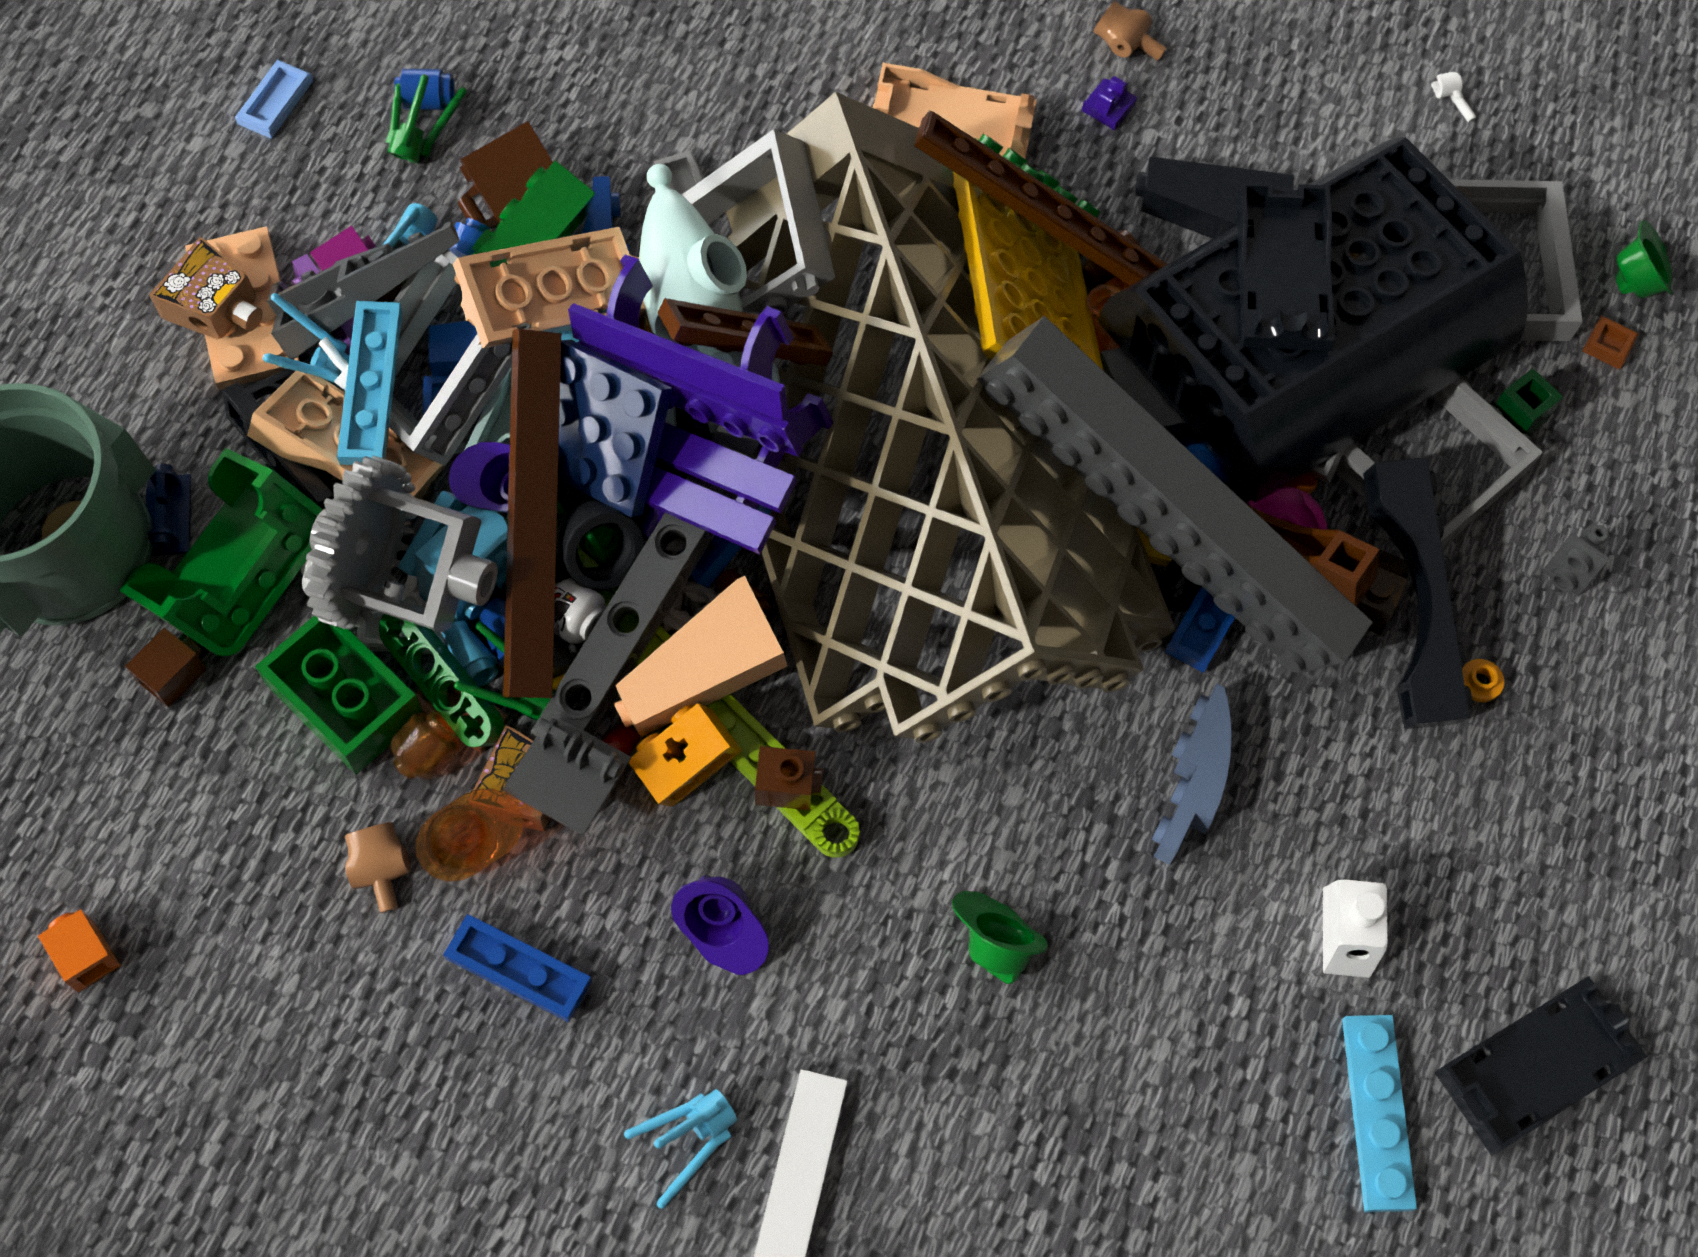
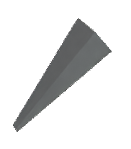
(332, 294)

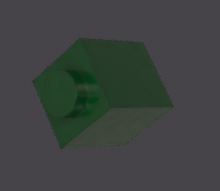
(1529, 402)

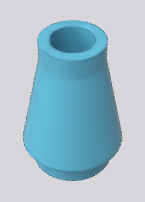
(471, 653)

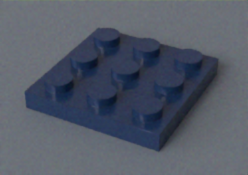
(608, 427)

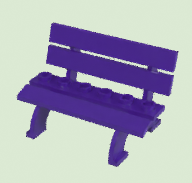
(714, 391)

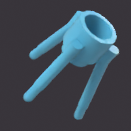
(414, 220)
(320, 363)
(704, 1115)

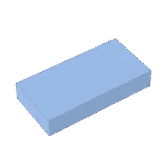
(274, 99)

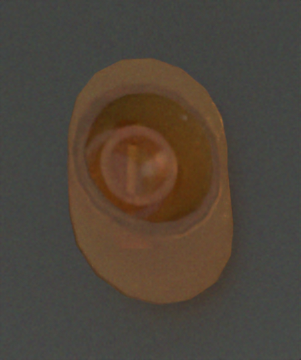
(469, 834)

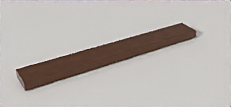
(1034, 200)
(532, 514)

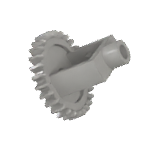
(359, 543)

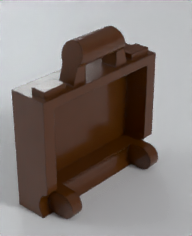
(501, 172)

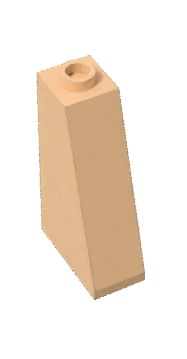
(703, 661)

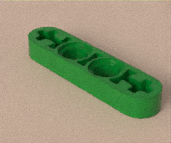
(436, 682)

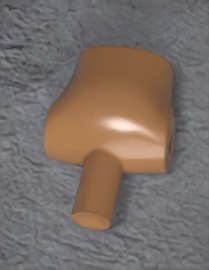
(1127, 30)
(375, 860)

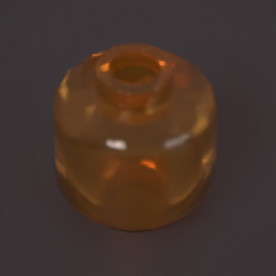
(424, 746)

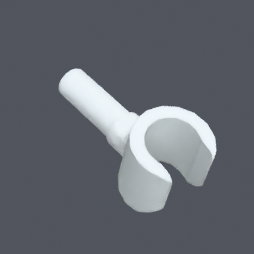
(1451, 85)
(338, 361)

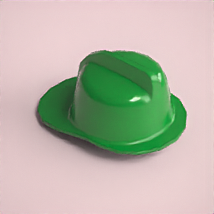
(1644, 265)
(997, 935)

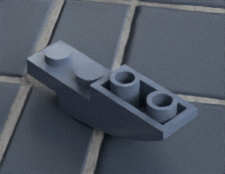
(1206, 764)

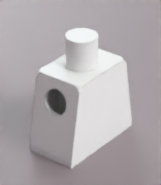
(1354, 921)

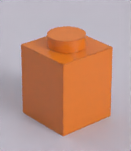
(78, 949)

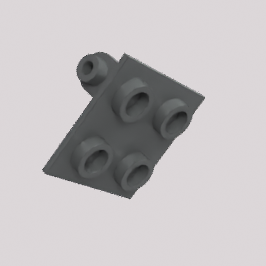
(566, 773)

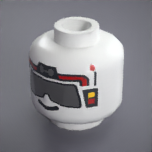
(576, 611)

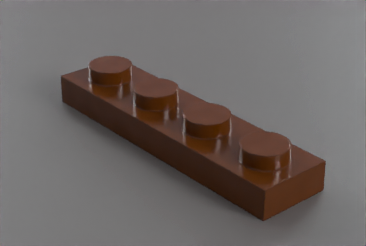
(729, 331)

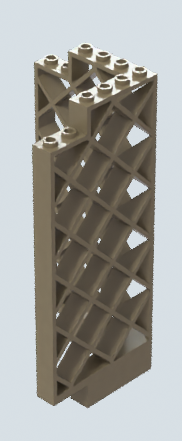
(1054, 554)

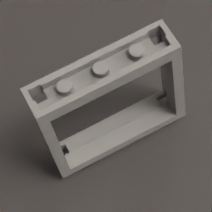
(747, 172)
(1548, 204)
(468, 385)
(1486, 424)

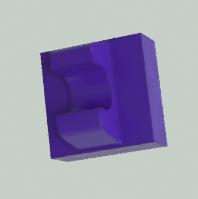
(1110, 102)

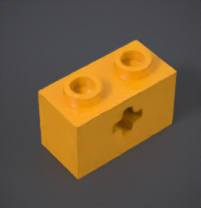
(707, 752)

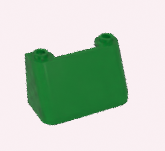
(236, 562)

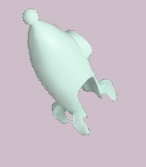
(688, 265)

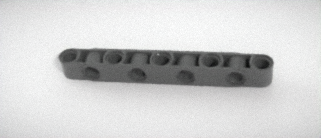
(645, 591)

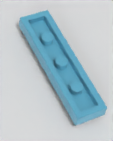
(370, 381)
(1379, 1114)

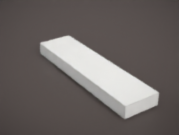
(801, 1166)

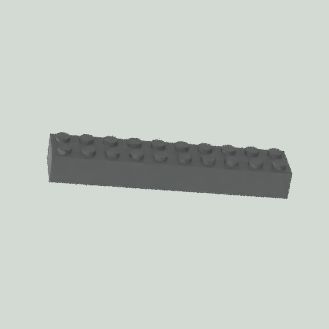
(1173, 499)

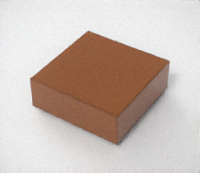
(1610, 342)

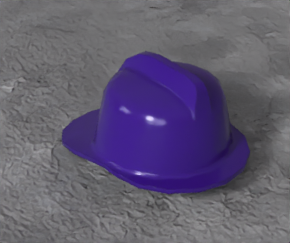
(482, 476)
(721, 924)

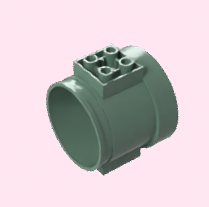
(106, 538)

